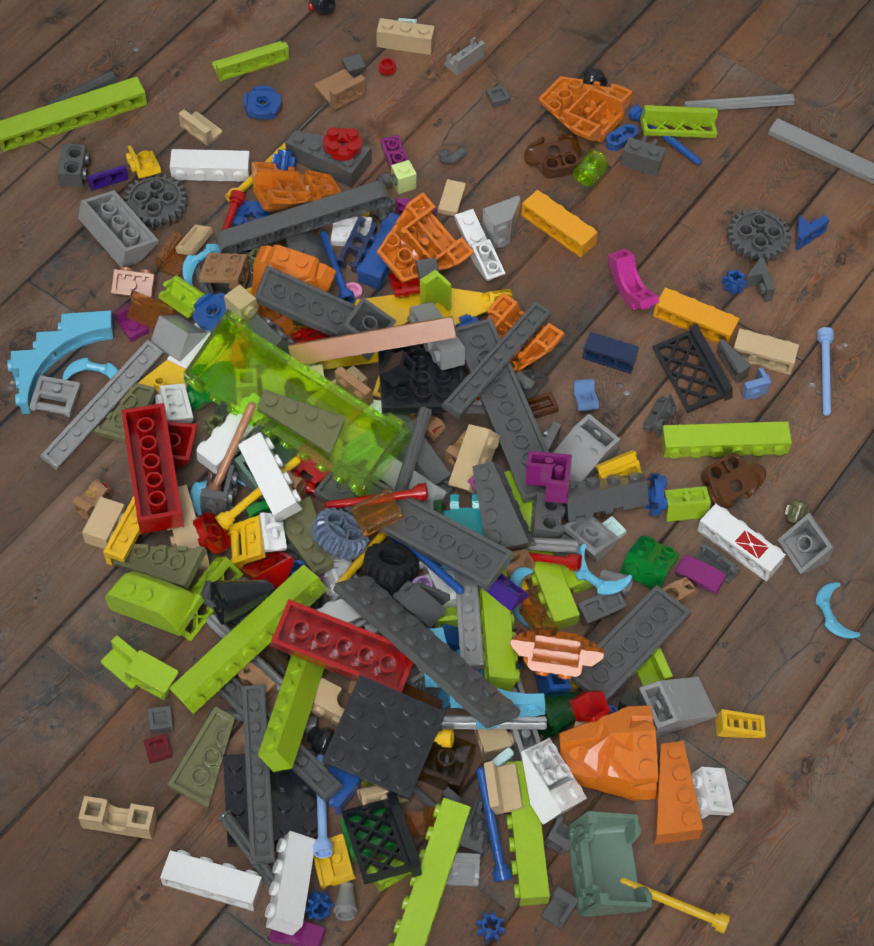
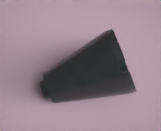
(238, 597)

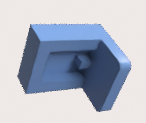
(757, 387)
(585, 395)

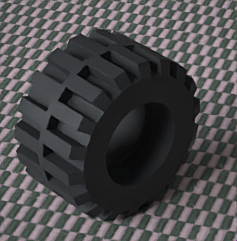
(390, 565)

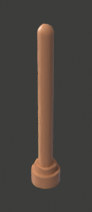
(216, 484)

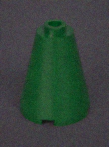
(558, 713)

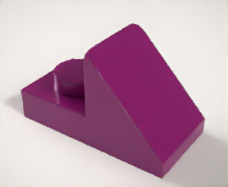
(131, 328)

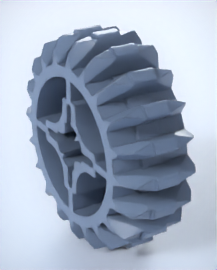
(338, 534)

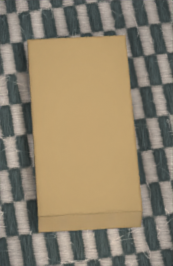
(451, 197)
(194, 240)

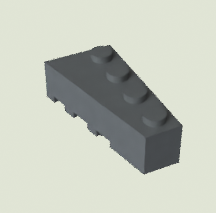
(310, 153)
(606, 495)
(499, 509)

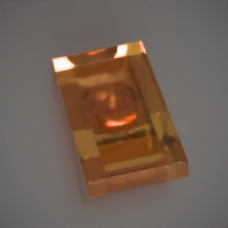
(420, 821)

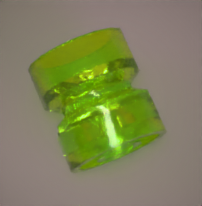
(590, 168)

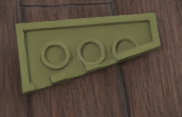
(311, 423)
(298, 533)
(165, 562)
(201, 765)

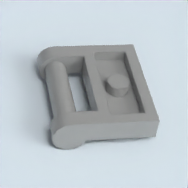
(55, 390)

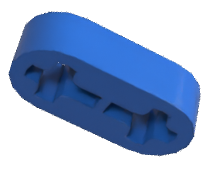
(620, 136)

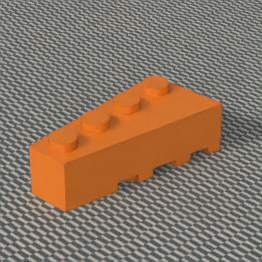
(676, 801)

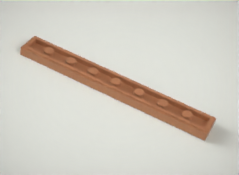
(374, 340)

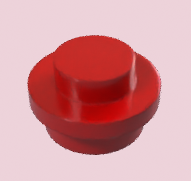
(387, 66)

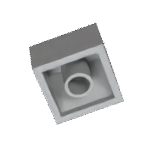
(501, 221)

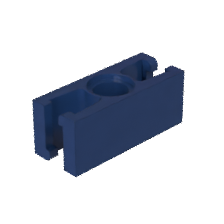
(356, 236)
(610, 352)

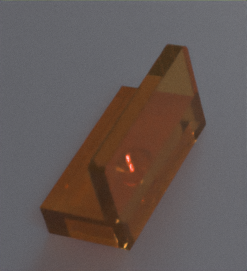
(168, 259)
(147, 309)
(376, 512)
(537, 616)

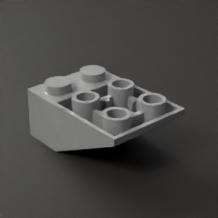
(589, 445)
(676, 704)

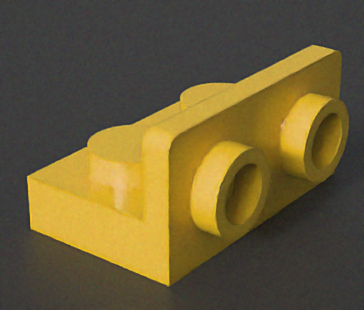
(143, 163)

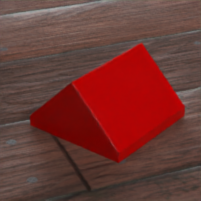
(182, 441)

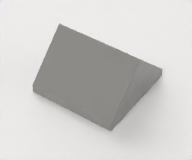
(176, 336)
(594, 534)
(807, 544)

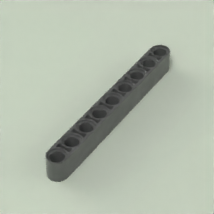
(303, 218)

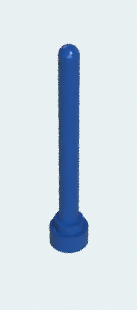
(635, 114)
(344, 293)
(438, 570)
(501, 870)

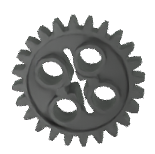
(156, 200)
(758, 235)

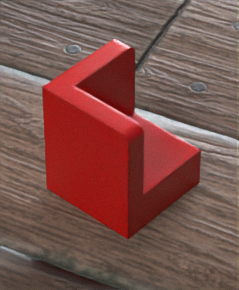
(589, 706)

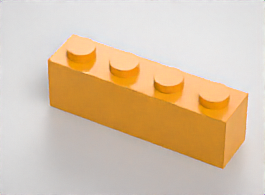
(559, 223)
(687, 311)

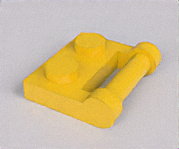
(250, 541)

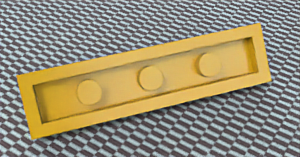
(123, 536)

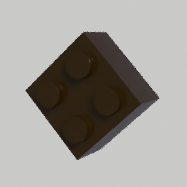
(448, 765)

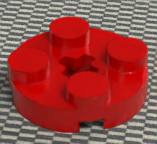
(336, 136)
(211, 534)

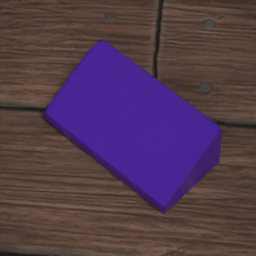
(107, 177)
(507, 592)

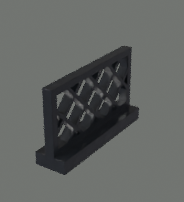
(709, 363)
(401, 837)

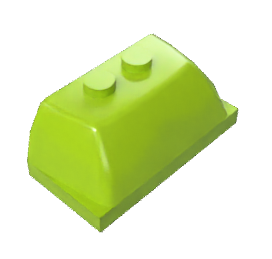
(153, 601)

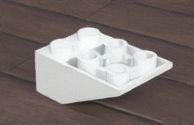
(550, 781)

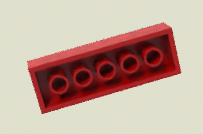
(152, 468)
(339, 646)

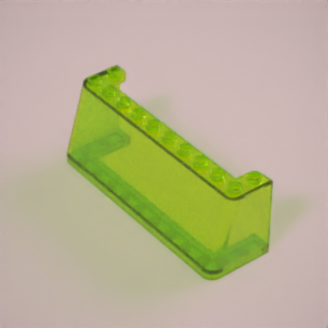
(240, 365)

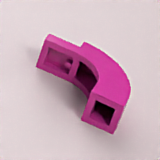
(628, 282)

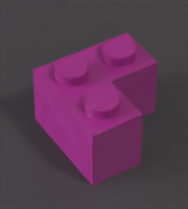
(550, 471)

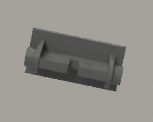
(664, 409)
(719, 561)

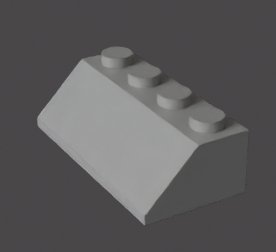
(117, 228)

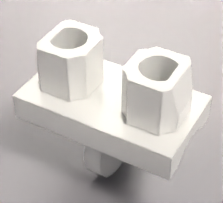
(272, 533)

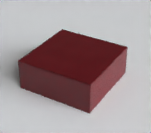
(157, 748)

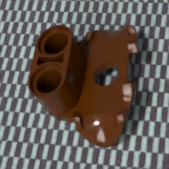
(539, 155)
(748, 475)

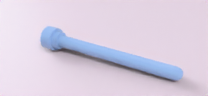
(825, 336)
(322, 847)

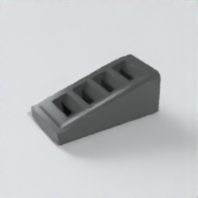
(733, 361)

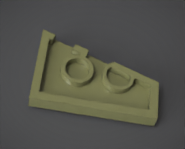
(138, 396)

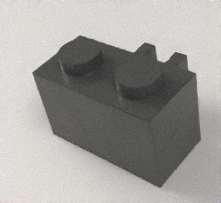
(643, 156)

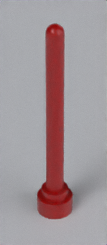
(236, 200)
(418, 492)
(572, 561)

